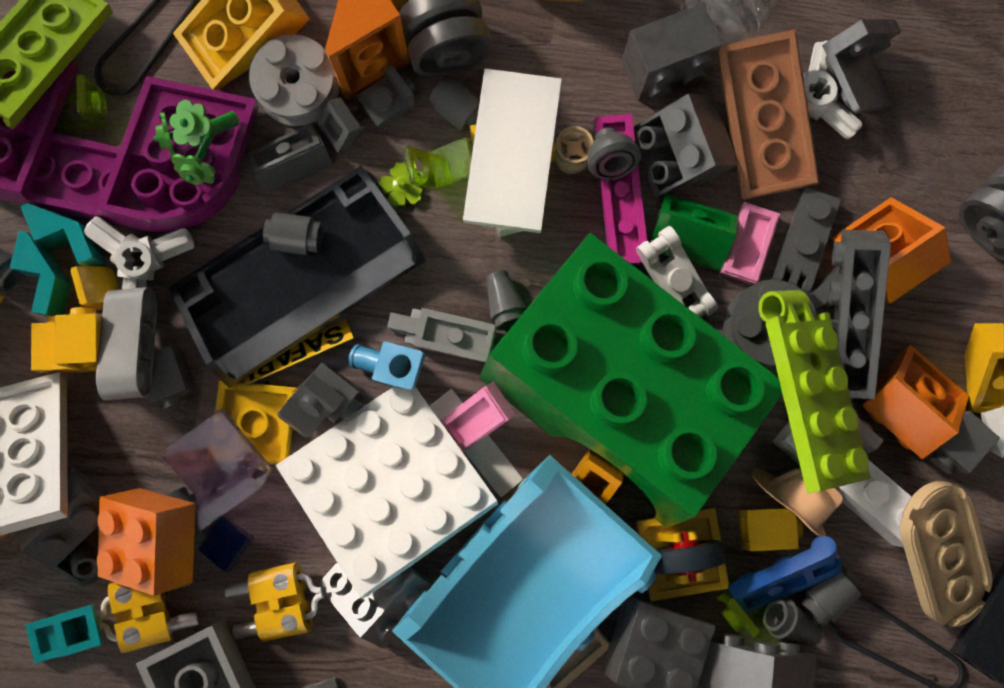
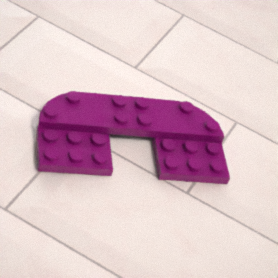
(129, 182)

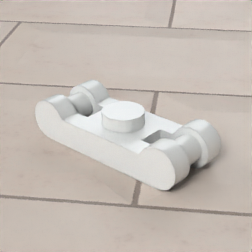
(676, 273)

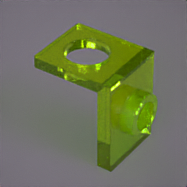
(90, 105)
(440, 166)
(737, 617)

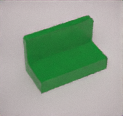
(703, 230)

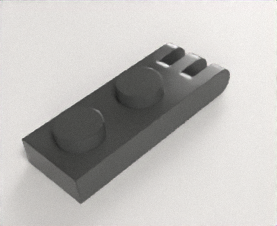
(806, 238)

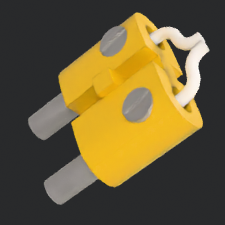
(278, 602)
(141, 618)

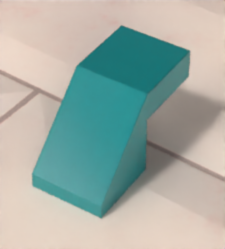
(54, 230)
(37, 261)
(64, 634)

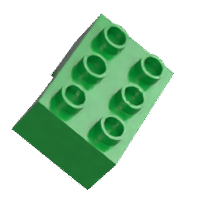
(633, 379)

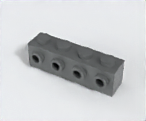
(860, 305)

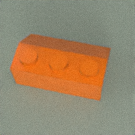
(364, 42)

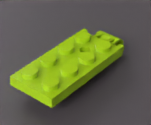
(38, 44)
(814, 391)

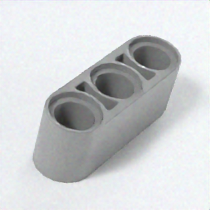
(127, 344)

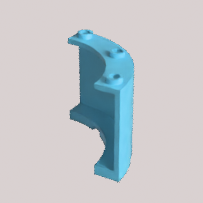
(528, 586)

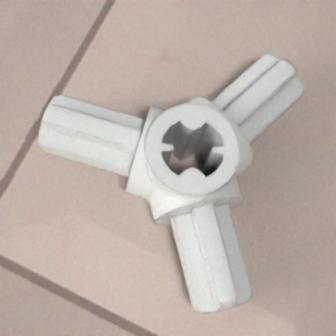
(823, 84)
(153, 251)

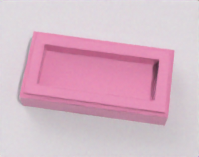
(751, 244)
(478, 416)

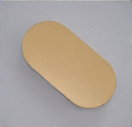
(946, 553)

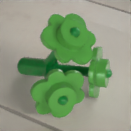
(189, 127)

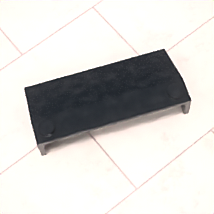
(264, 301)

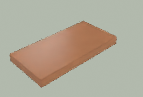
(768, 114)

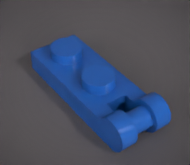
(787, 575)

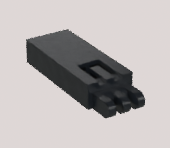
(983, 637)

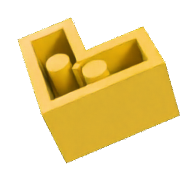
(66, 342)

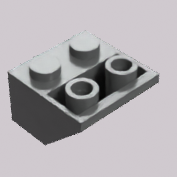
(684, 145)
(70, 542)

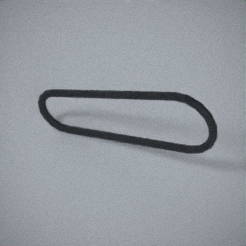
(124, 35)
(961, 668)

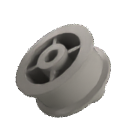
(285, 62)

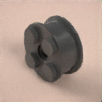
(746, 327)

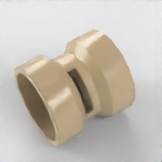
(576, 143)

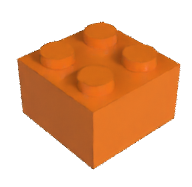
(146, 540)

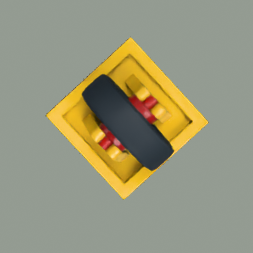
(690, 558)

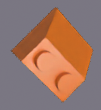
(916, 248)
(917, 403)

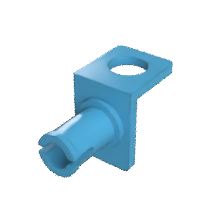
(389, 364)

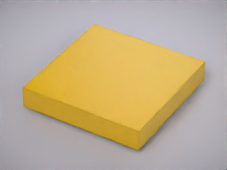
(255, 413)

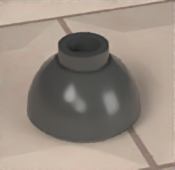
(612, 155)

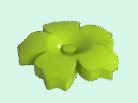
(400, 187)

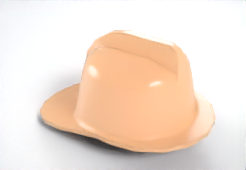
(792, 494)

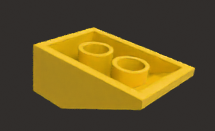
(228, 33)

